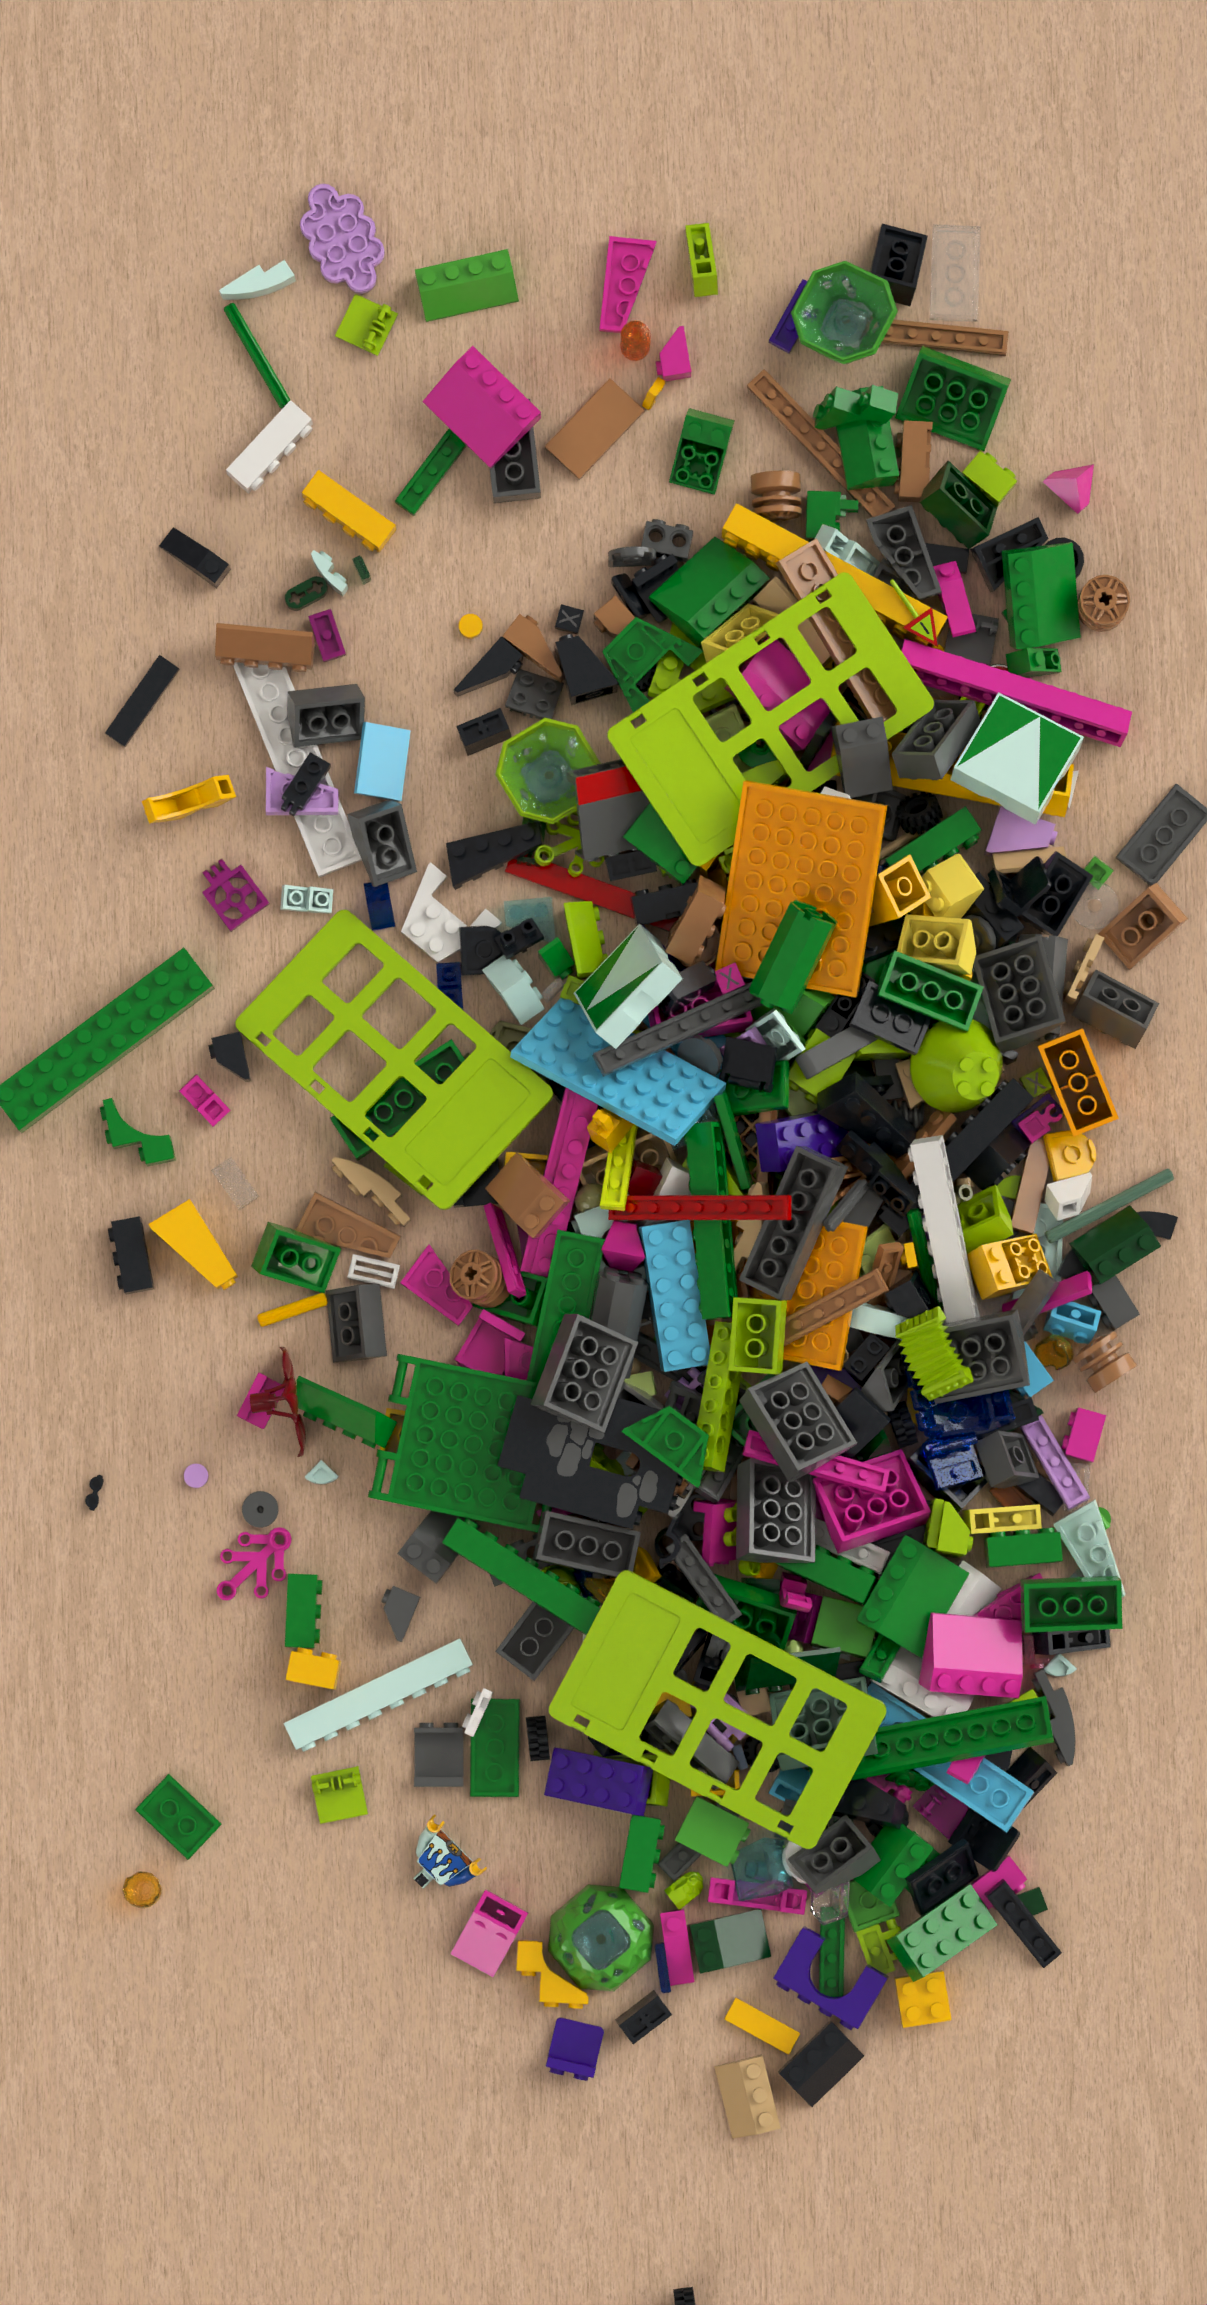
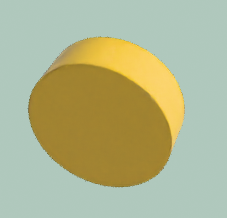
(470, 626)

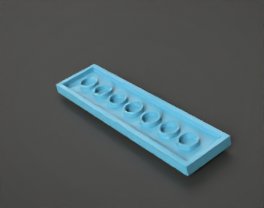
(989, 1792)

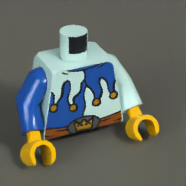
(443, 1858)

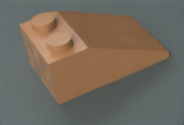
(1143, 926)
(527, 1196)

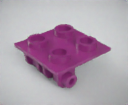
(941, 1810)

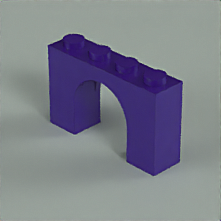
(795, 1975)

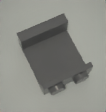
(438, 1755)

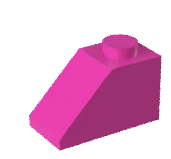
(674, 358)

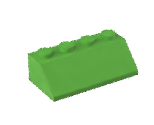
(466, 285)

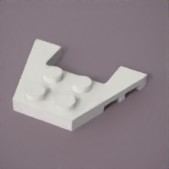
(433, 925)

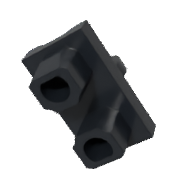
(519, 938)

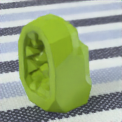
(685, 1889)

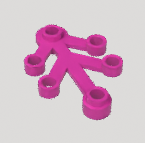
(257, 1560)

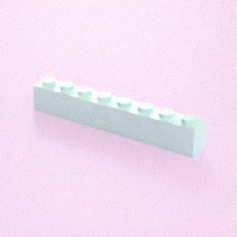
(378, 1694)

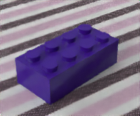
(780, 1137)
(598, 1781)

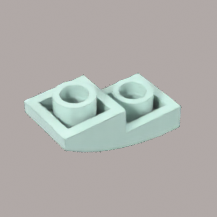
(325, 566)
(306, 899)

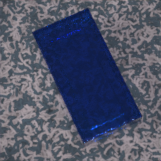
(662, 1967)

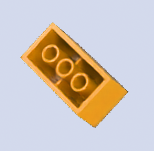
(1077, 1081)

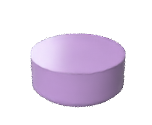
(196, 1475)

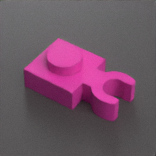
(1037, 1125)

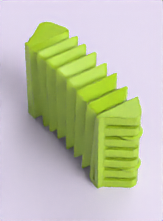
(931, 1354)

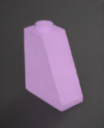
(1017, 834)

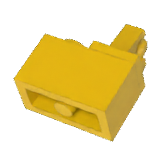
(608, 1129)

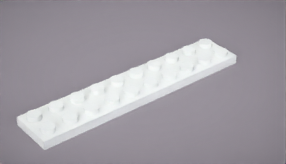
(325, 836)

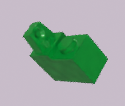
(825, 508)

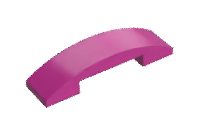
(793, 1593)
(788, 1901)

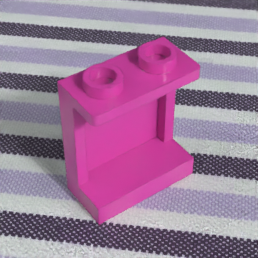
(485, 1344)
(714, 1529)

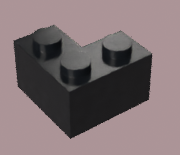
(998, 1158)

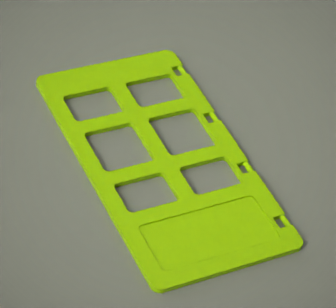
(693, 774)
(463, 1119)
(632, 1661)

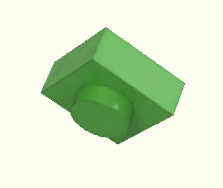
(1098, 869)

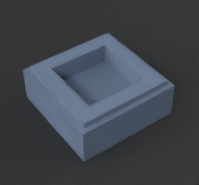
(739, 1756)

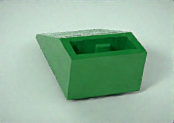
(701, 451)

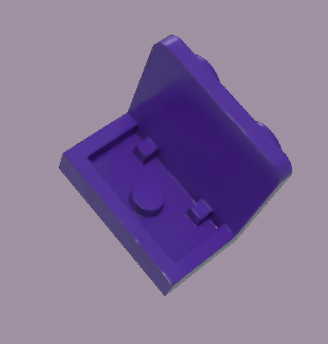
(574, 2048)

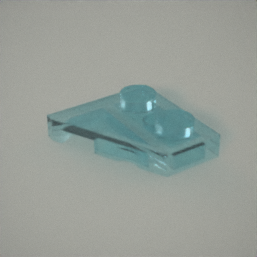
(538, 908)

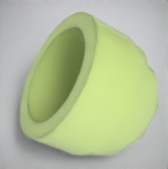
(793, 1646)

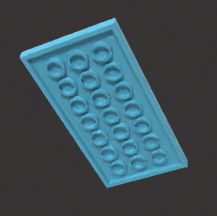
(653, 1093)

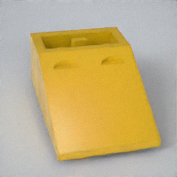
(1006, 1265)

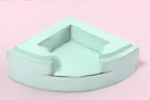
(321, 1474)
(1059, 1666)

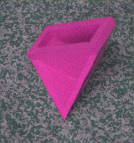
(1072, 486)
(623, 1246)

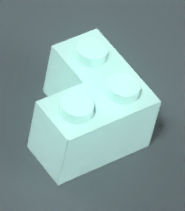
(514, 988)

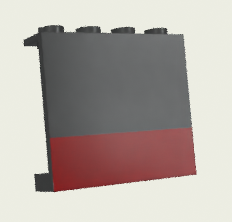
(606, 808)

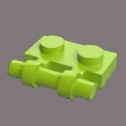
(875, 1948)

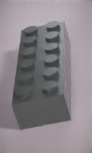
(787, 1244)

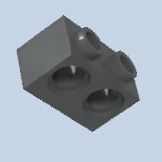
(668, 533)

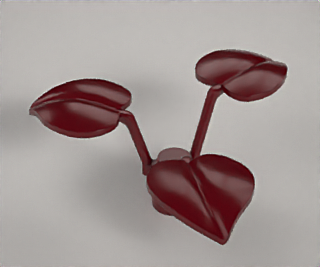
(266, 1401)

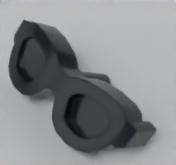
(93, 1499)

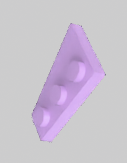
(323, 802)

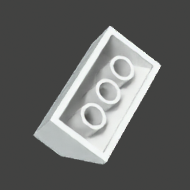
(975, 1593)
(903, 1682)

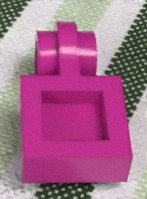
(901, 1791)

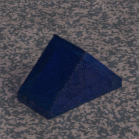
(379, 906)

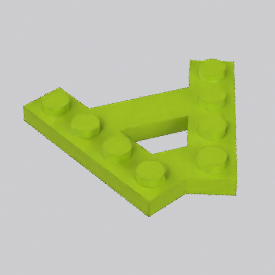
(669, 672)

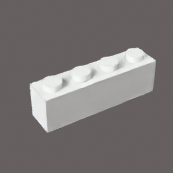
(269, 447)

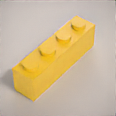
(348, 511)

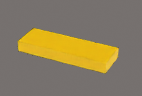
(762, 2026)

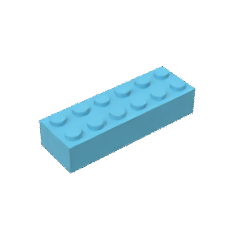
(674, 1295)

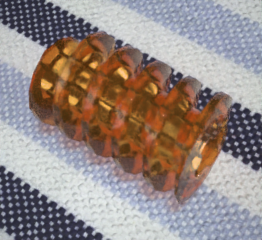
(635, 350)

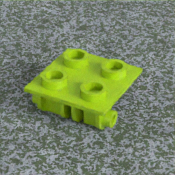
(366, 324)
(339, 1795)

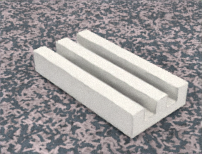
(353, 1266)

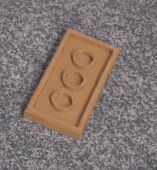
(594, 429)

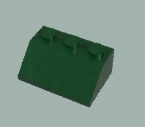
(959, 506)
(1114, 1245)

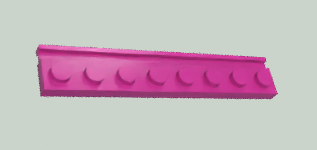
(563, 1171)

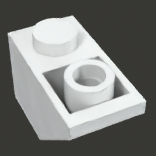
(1068, 1196)

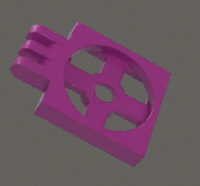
(222, 879)

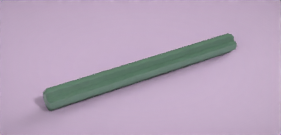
(1109, 1205)

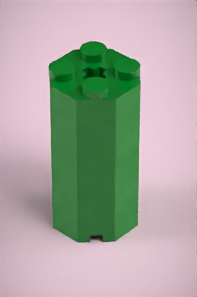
(792, 956)

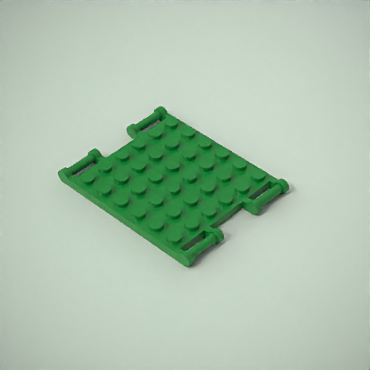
(454, 1445)

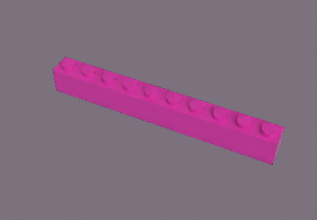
(983, 682)

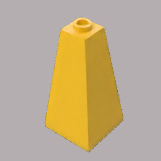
(897, 891)
(191, 1238)

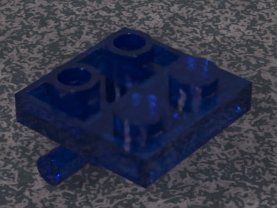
(952, 1461)

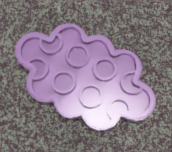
(342, 238)

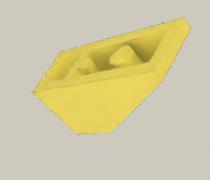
(1002, 1519)

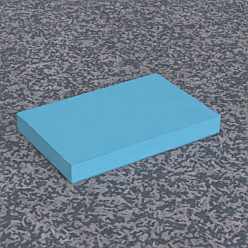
(382, 761)

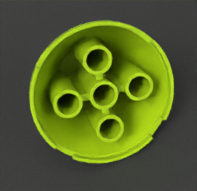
(956, 1066)

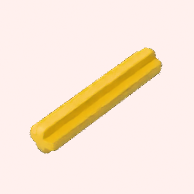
(292, 1309)

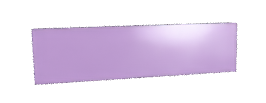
(1055, 1463)

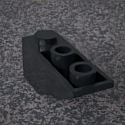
(841, 1010)

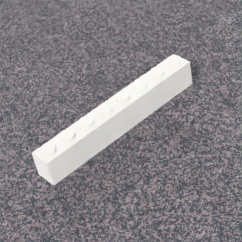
(944, 1228)

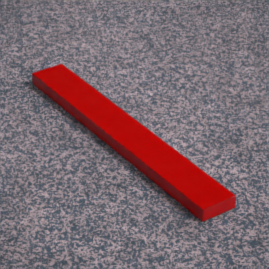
(582, 888)
(705, 1207)

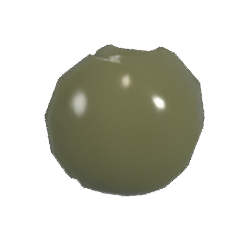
(588, 1197)

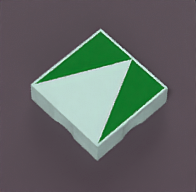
(1016, 758)
(627, 986)

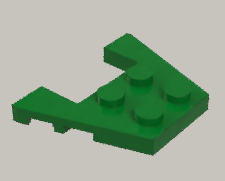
(637, 652)

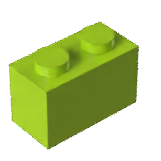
(990, 477)

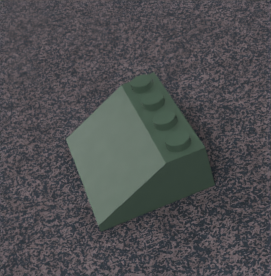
(816, 1720)

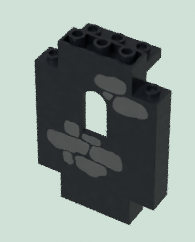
(558, 1458)

